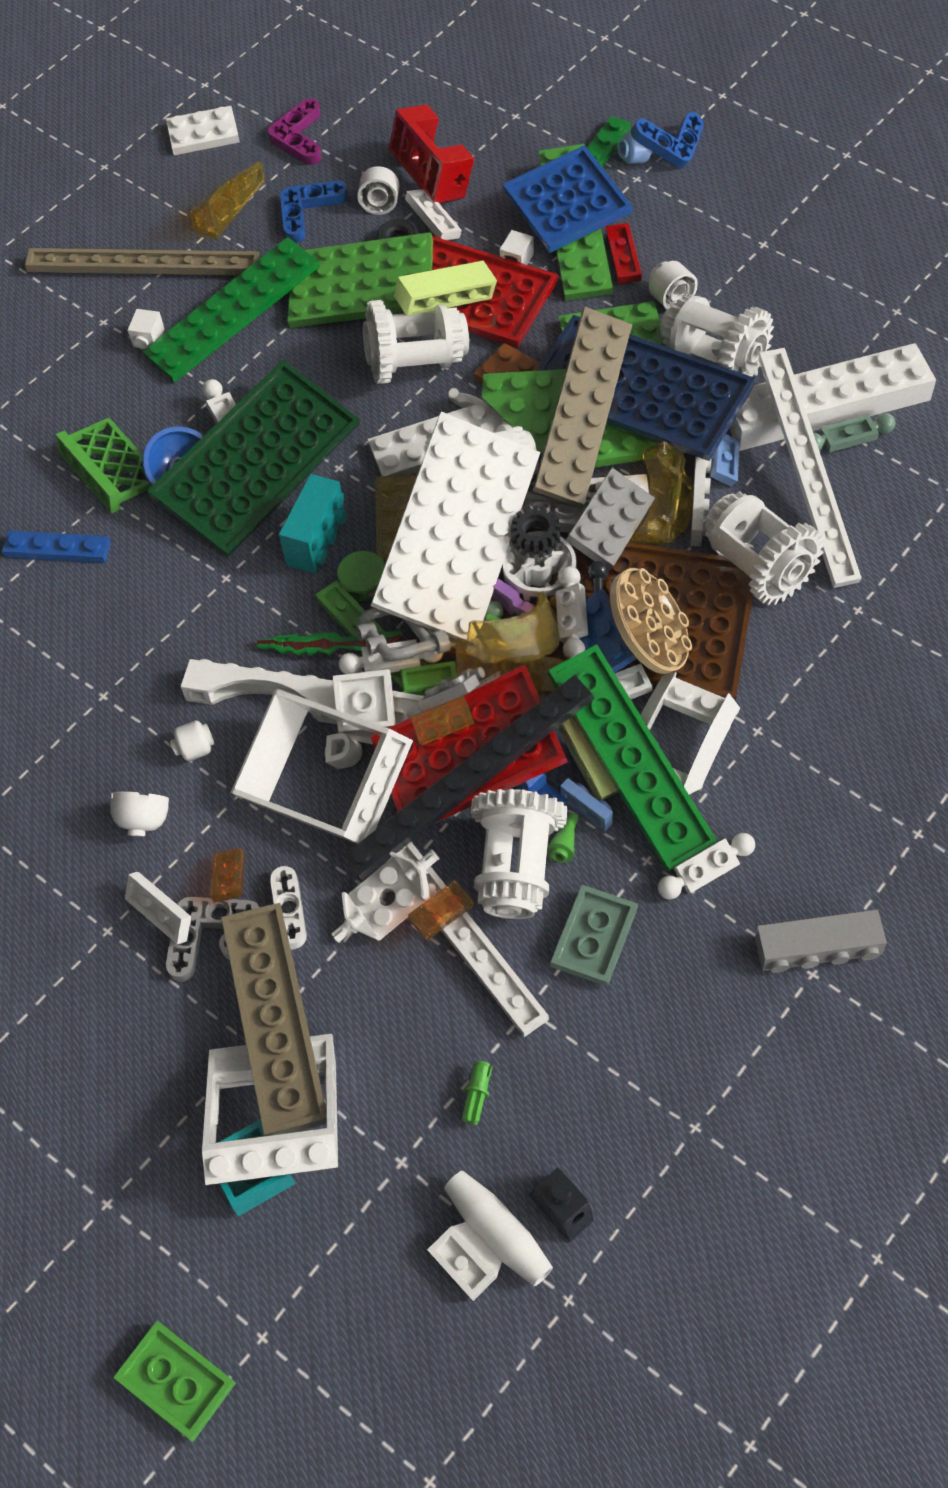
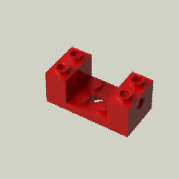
(438, 171)

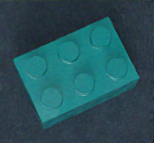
(313, 524)

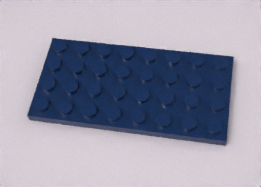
(667, 393)

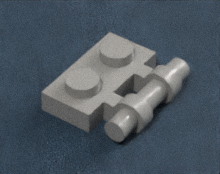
(451, 688)

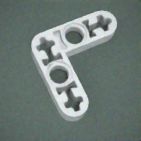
(293, 920)

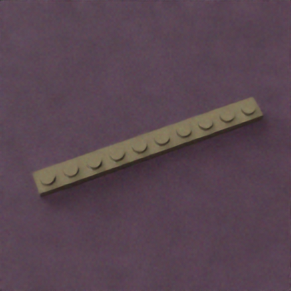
(139, 261)

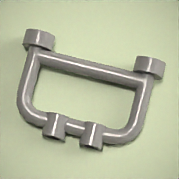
(377, 643)

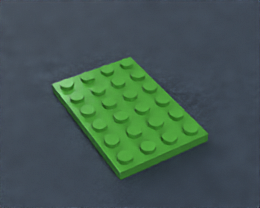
(355, 275)

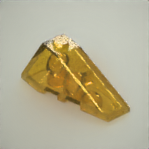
(224, 203)

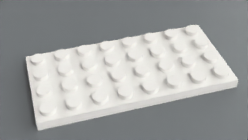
(455, 528)

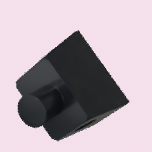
(562, 1203)

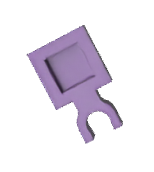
(509, 598)

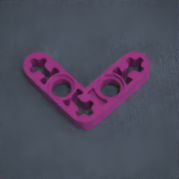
(283, 133)

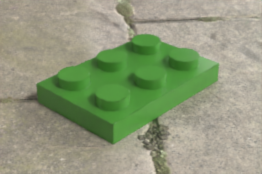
(174, 1380)

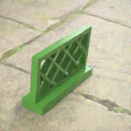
(92, 470)

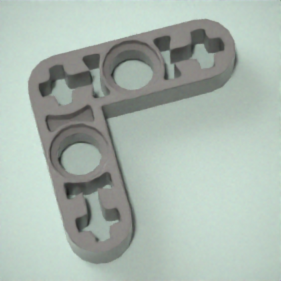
(199, 920)

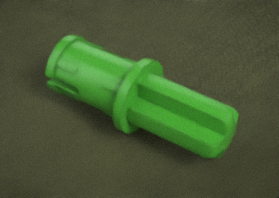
(476, 1092)

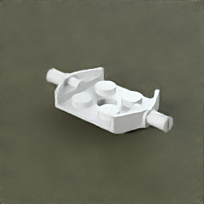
(365, 906)

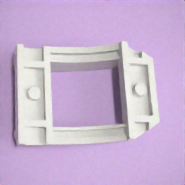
(698, 704)

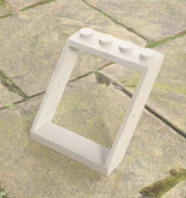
(273, 745)

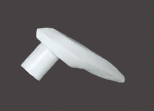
(463, 399)

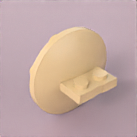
(650, 620)

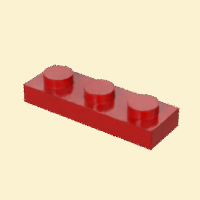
(623, 253)

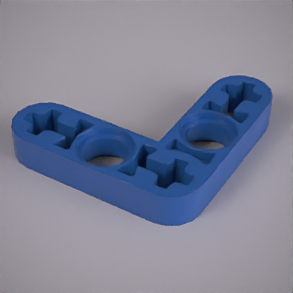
(645, 129)
(302, 200)

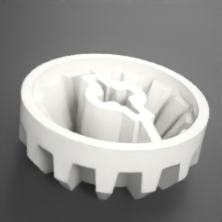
(537, 571)

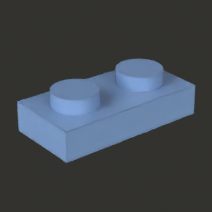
(726, 461)
(594, 810)

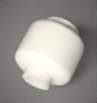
(192, 740)

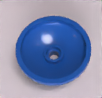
(166, 449)

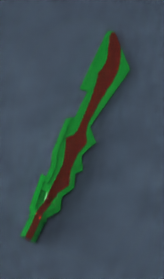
(321, 642)

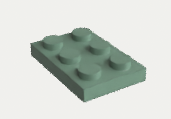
(594, 935)

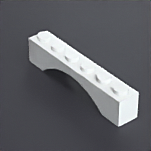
(214, 682)

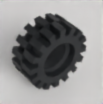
(535, 519)

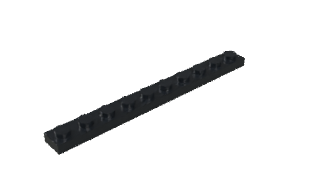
(468, 776)

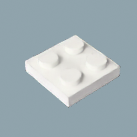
(366, 697)

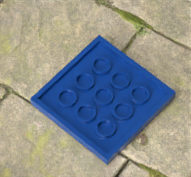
(567, 198)

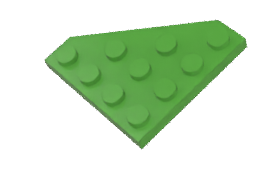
(525, 399)

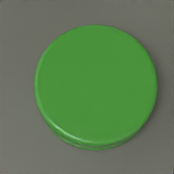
(360, 574)

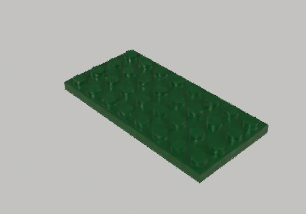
(253, 458)

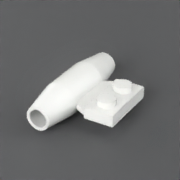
(488, 1237)

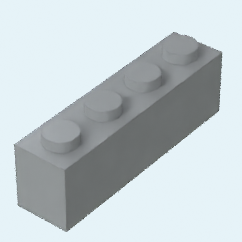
(820, 941)

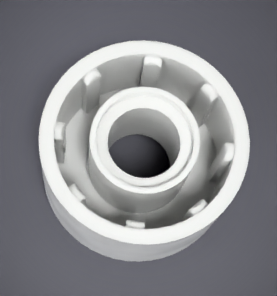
(378, 190)
(671, 282)

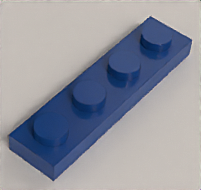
(56, 546)

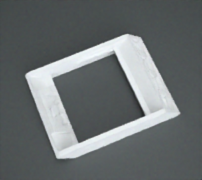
(273, 1153)

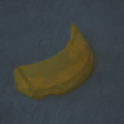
(673, 496)
(516, 638)

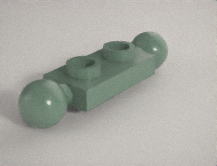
(853, 431)

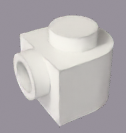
(342, 751)

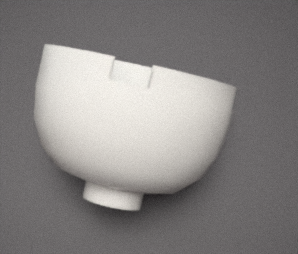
(138, 812)

